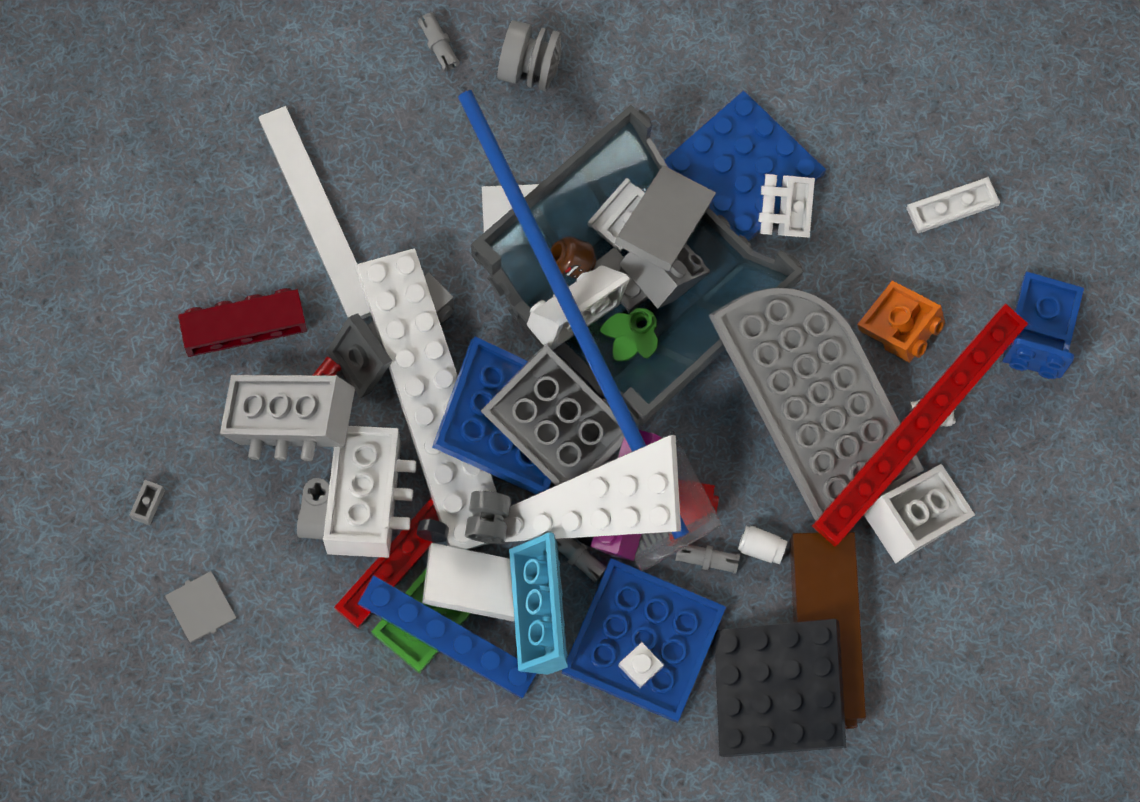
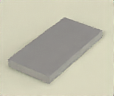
(665, 218)

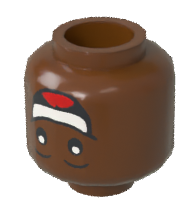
(573, 256)

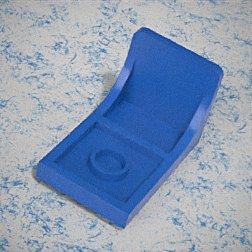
(1051, 316)

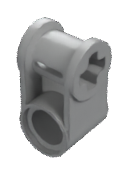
(313, 513)

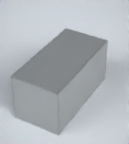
(147, 502)

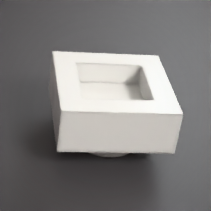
(640, 665)

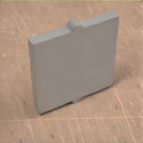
(200, 607)

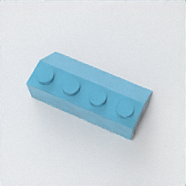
(538, 606)

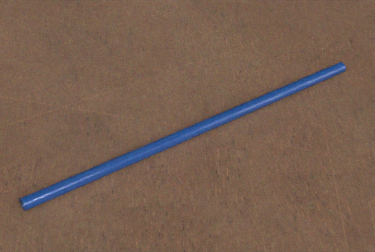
(555, 277)

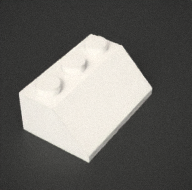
(595, 296)

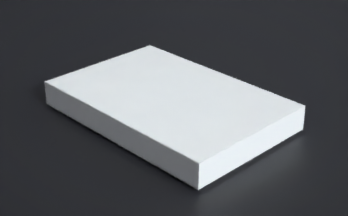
(469, 582)

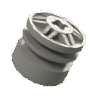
(529, 55)

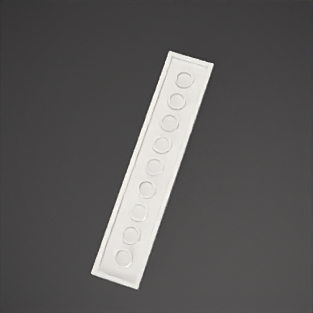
(423, 381)

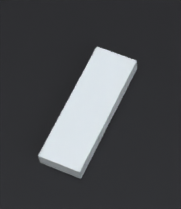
(953, 205)

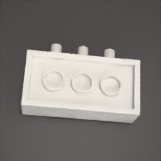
(365, 493)

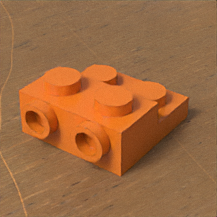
(902, 321)

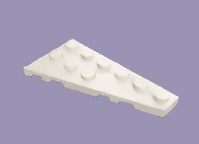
(617, 498)

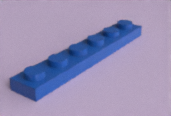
(445, 636)

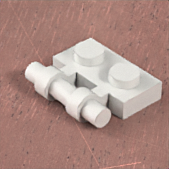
(794, 207)

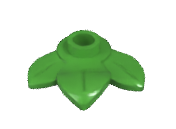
(628, 337)

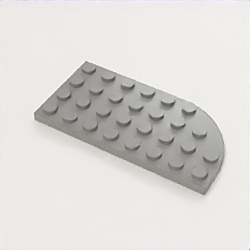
(809, 388)

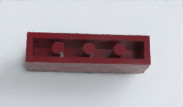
(242, 322)

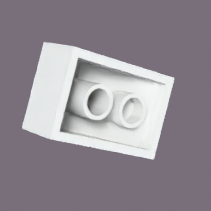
(918, 513)

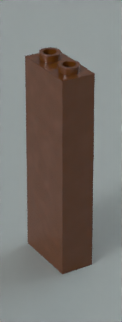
(827, 588)

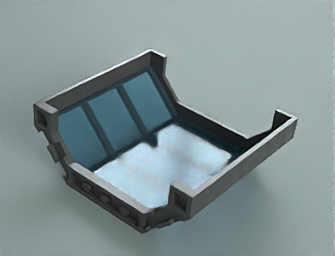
(683, 327)

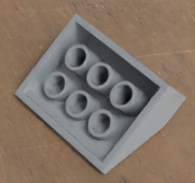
(555, 418)

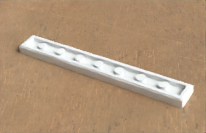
(315, 210)

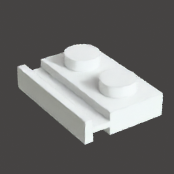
(616, 211)

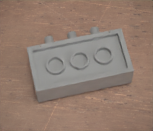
(287, 413)

